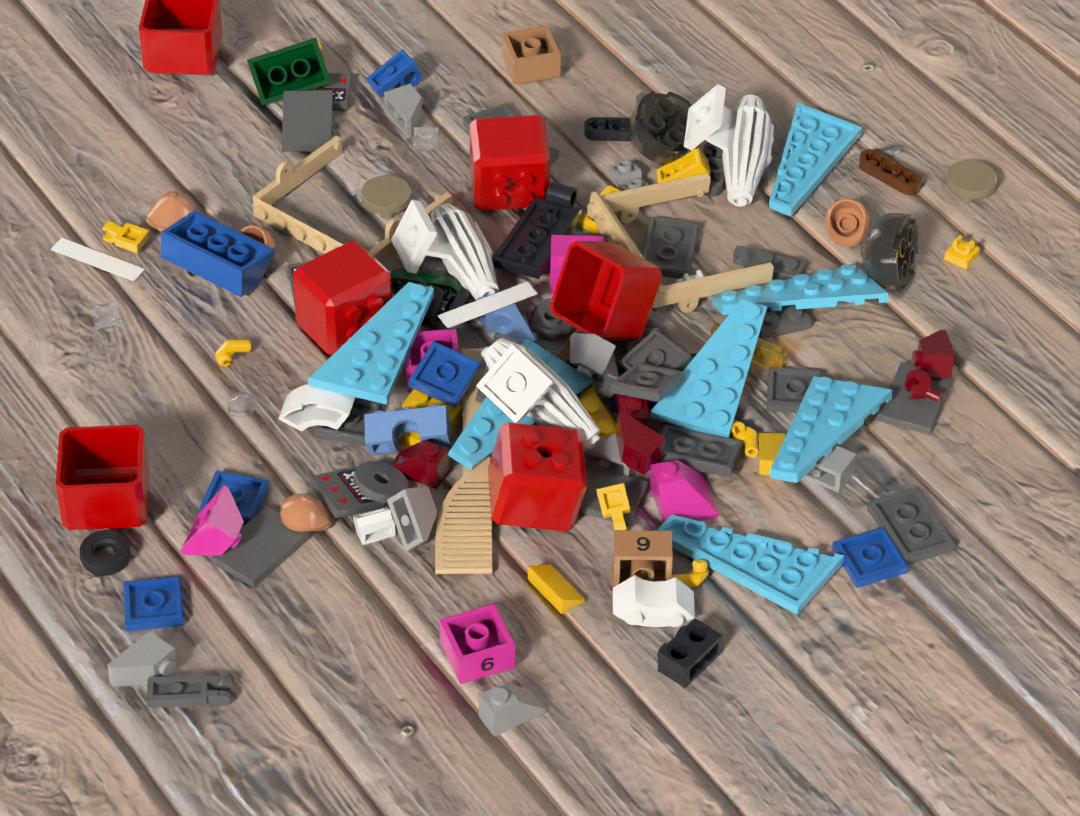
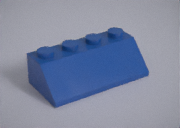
(216, 253)

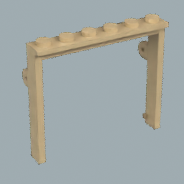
(290, 177)
(628, 202)

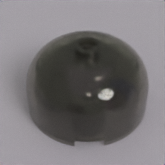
(660, 127)
(891, 251)

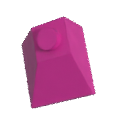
(681, 492)
(215, 527)

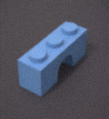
(508, 322)
(386, 428)

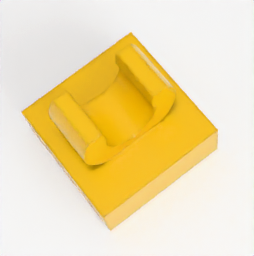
(962, 253)

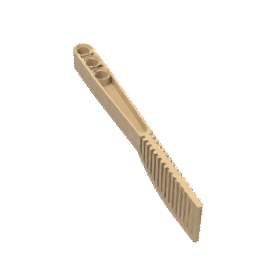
(464, 518)

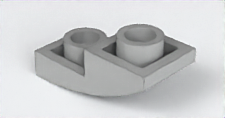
(626, 175)

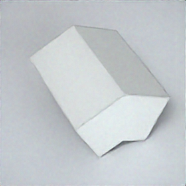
(374, 525)

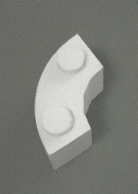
(315, 406)
(653, 602)

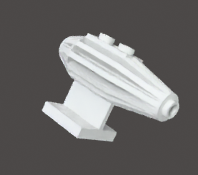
(741, 133)
(451, 237)
(528, 386)

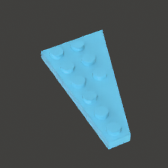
(810, 153)
(807, 291)
(376, 353)
(715, 375)
(825, 418)
(481, 432)
(755, 561)

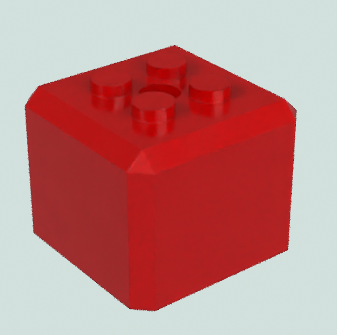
(180, 36)
(508, 161)
(605, 290)
(339, 294)
(102, 477)
(537, 477)

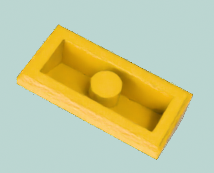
(554, 587)

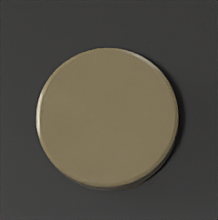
(971, 180)
(386, 195)

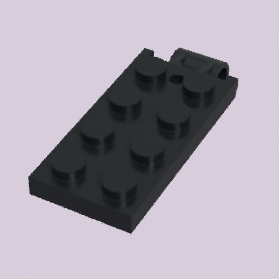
(529, 242)

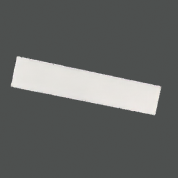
(97, 259)
(487, 304)

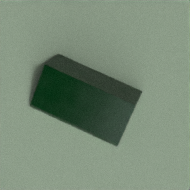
(288, 69)

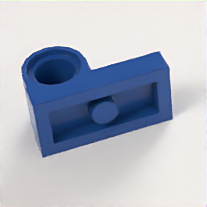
(397, 69)

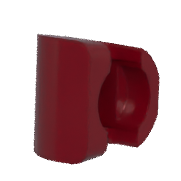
(919, 383)

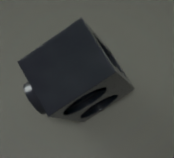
(689, 652)

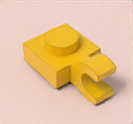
(127, 237)
(614, 504)

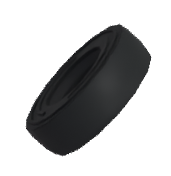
(109, 565)

